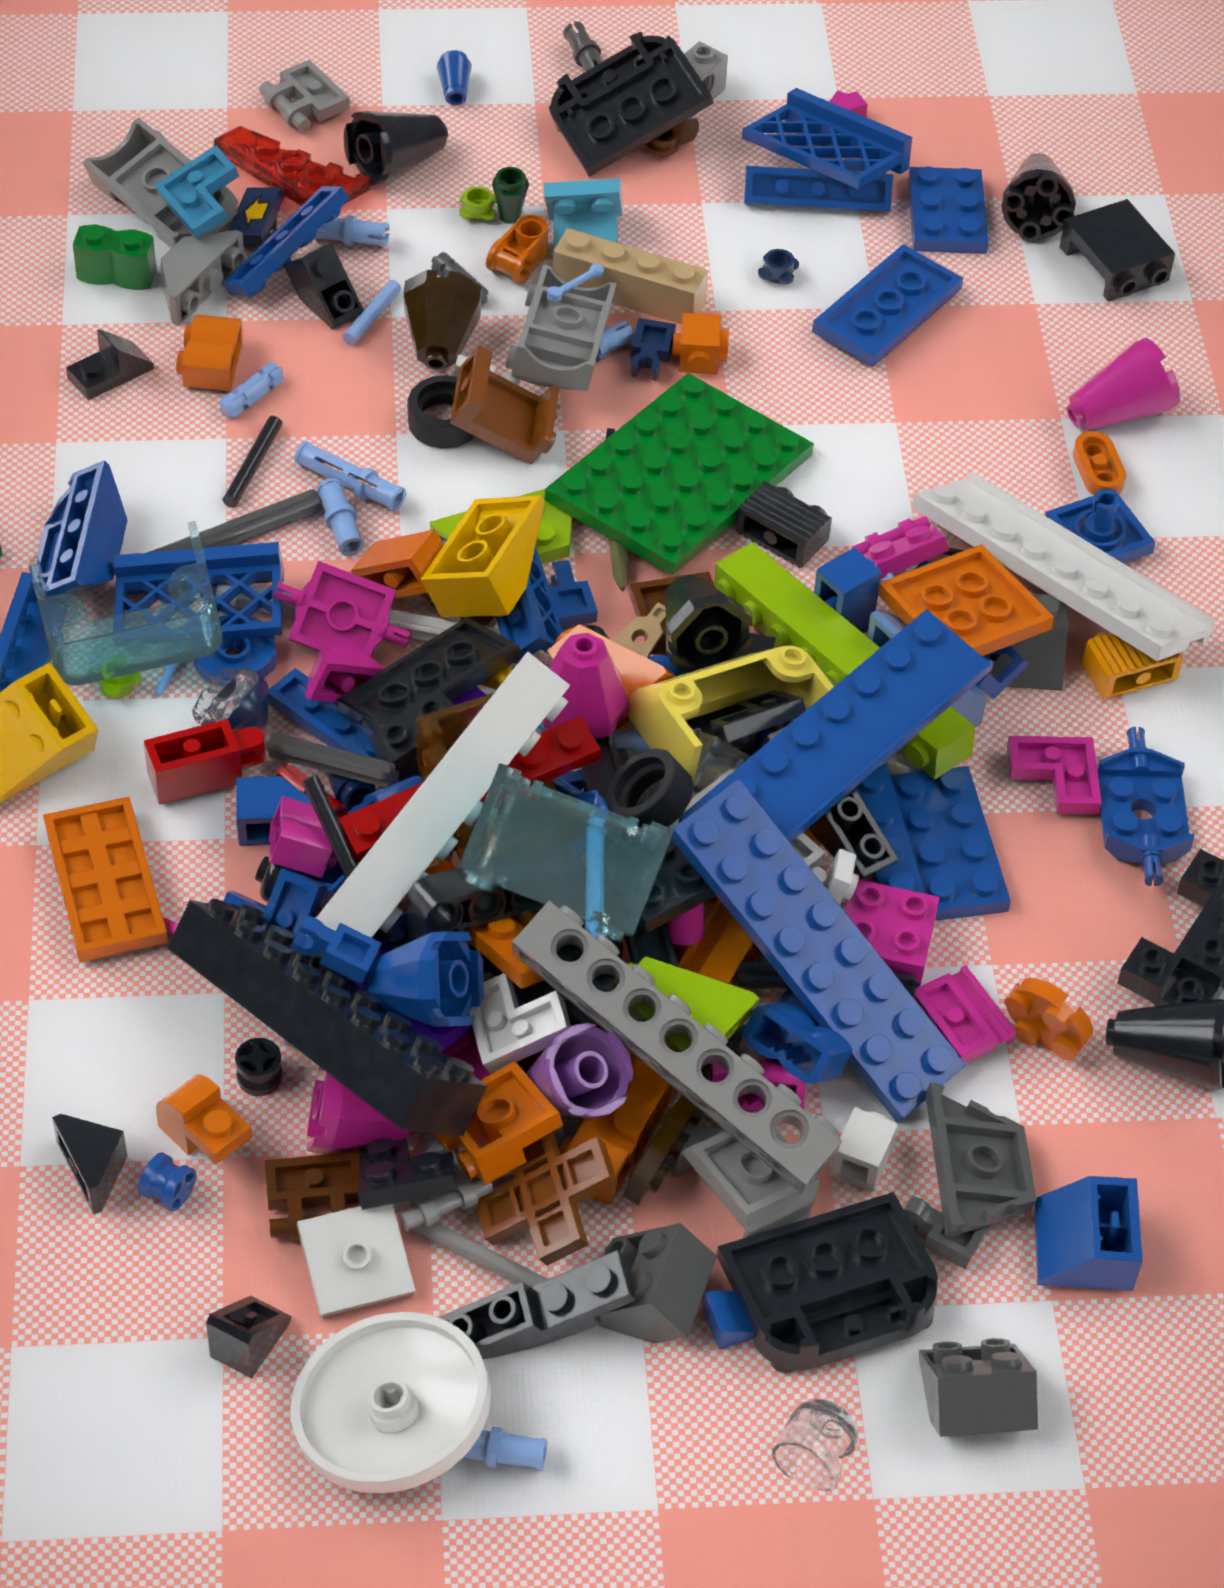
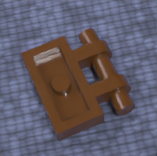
(309, 1183)

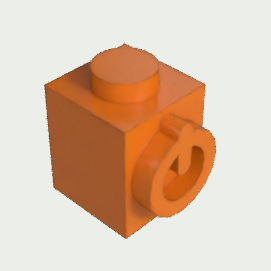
(701, 343)

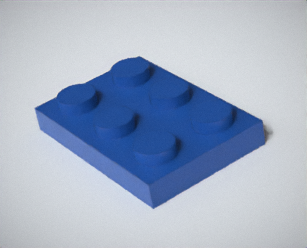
(947, 210)

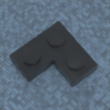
(765, 711)
(391, 1177)

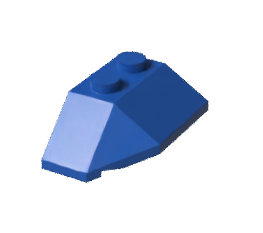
(83, 533)

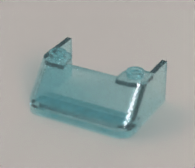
(133, 640)

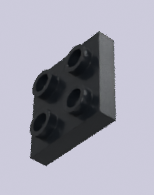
(675, 891)

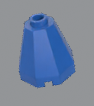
(430, 979)

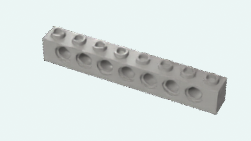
(794, 1162)

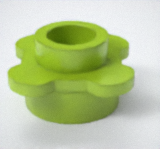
(477, 204)
(119, 686)

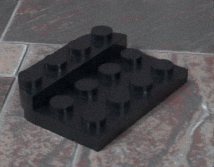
(627, 101)
(833, 1284)

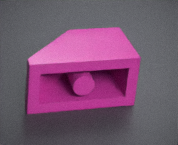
(339, 670)

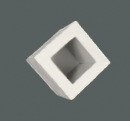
(864, 1149)

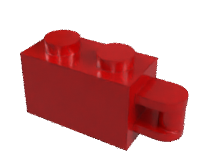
(201, 759)

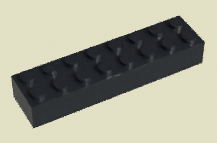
(328, 1018)

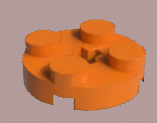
(1046, 1019)

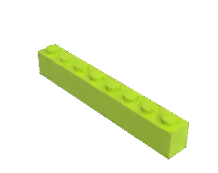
(800, 618)

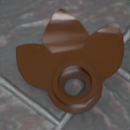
(670, 141)

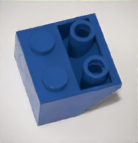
(1089, 1234)

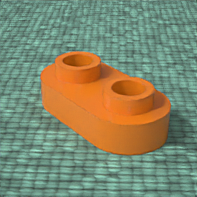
(1098, 462)

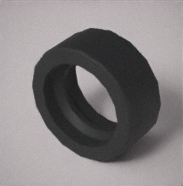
(431, 430)
(638, 775)

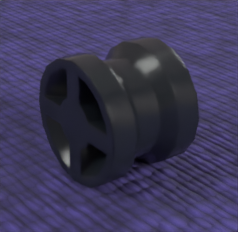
(262, 1055)

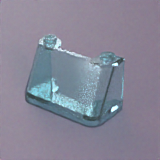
(565, 853)

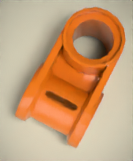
(520, 248)

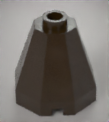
(441, 315)

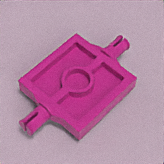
(341, 609)

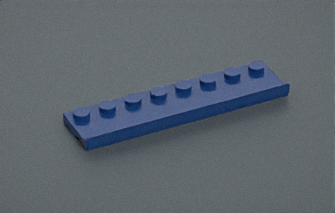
(858, 725)

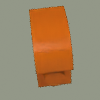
(201, 1119)

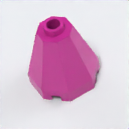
(594, 683)
(344, 1121)

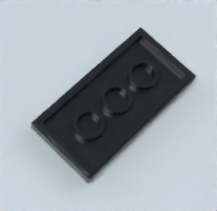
(449, 662)

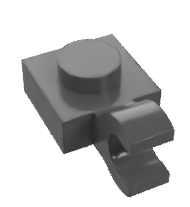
(930, 1222)

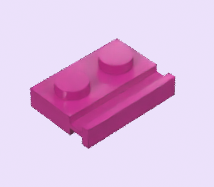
(965, 1014)

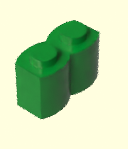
(114, 257)

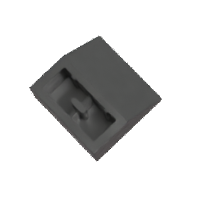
(669, 1281)
(979, 1388)

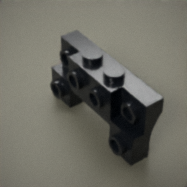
(1197, 965)

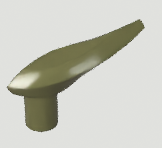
(619, 561)

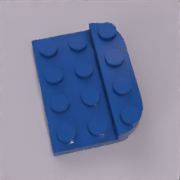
(938, 840)

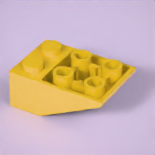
(40, 730)

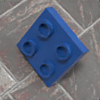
(1106, 524)

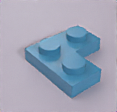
(191, 189)

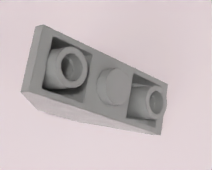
(198, 268)

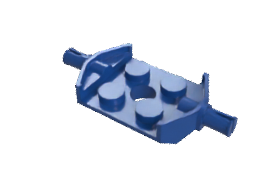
(1146, 782)

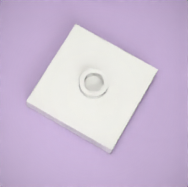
(355, 1258)

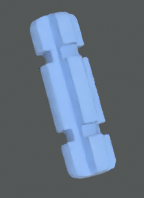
(251, 390)

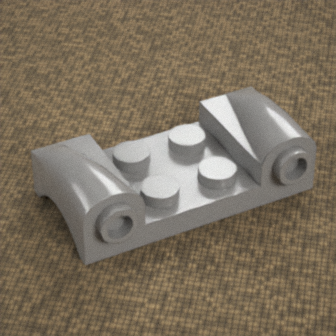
(134, 170)
(561, 336)

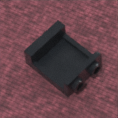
(1119, 248)

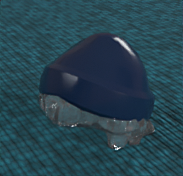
(234, 696)

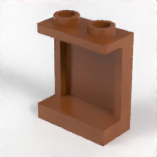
(503, 410)

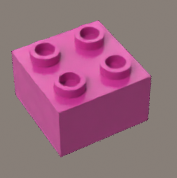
(895, 924)

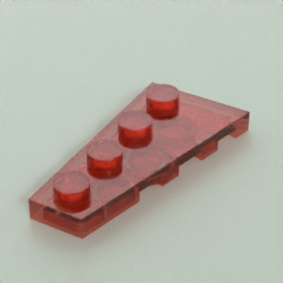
(286, 168)

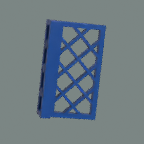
(829, 124)
(231, 565)

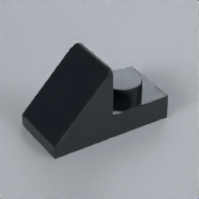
(112, 366)

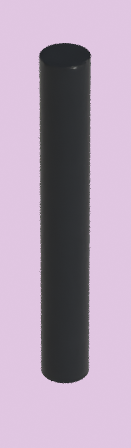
(252, 461)

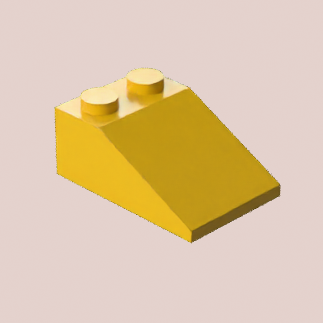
(486, 558)

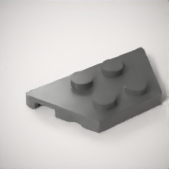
(978, 1163)

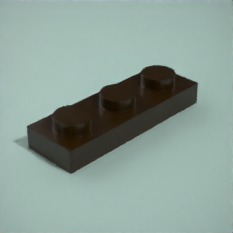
(668, 1142)

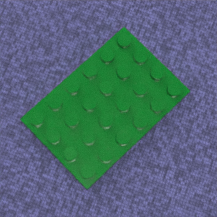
(678, 472)

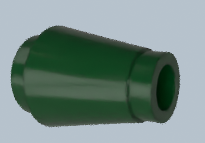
(510, 191)

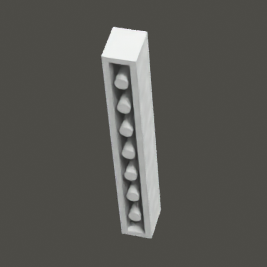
(447, 799)

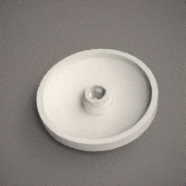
(390, 1402)

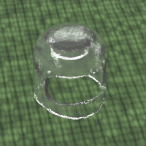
(814, 1443)

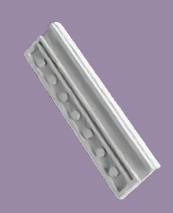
(1066, 566)

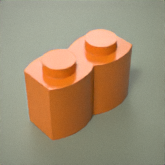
(210, 352)

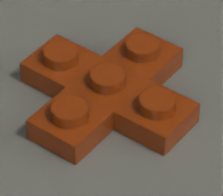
(546, 1197)

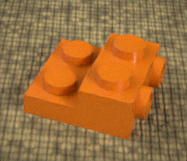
(505, 1122)

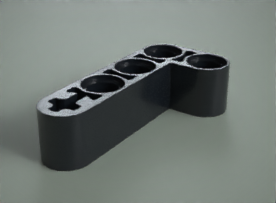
(450, 904)

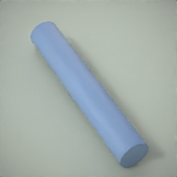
(371, 312)

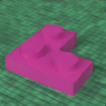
(1065, 761)

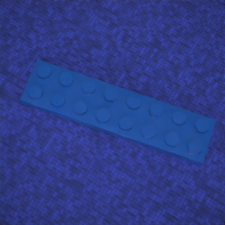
(816, 948)

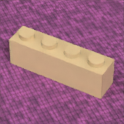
(642, 278)

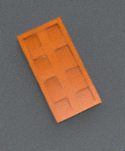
(105, 879)

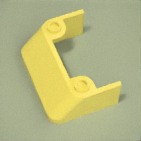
(663, 707)

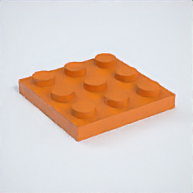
(972, 598)

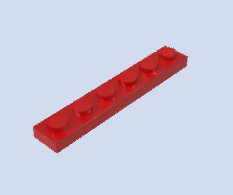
(554, 754)

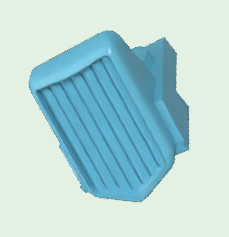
(585, 207)

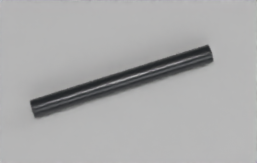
(335, 834)

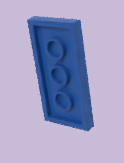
(887, 305)

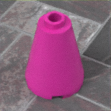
(1126, 389)

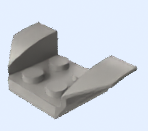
(742, 1180)

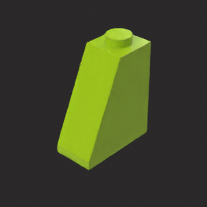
(709, 1000)

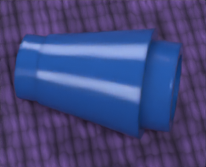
(454, 74)

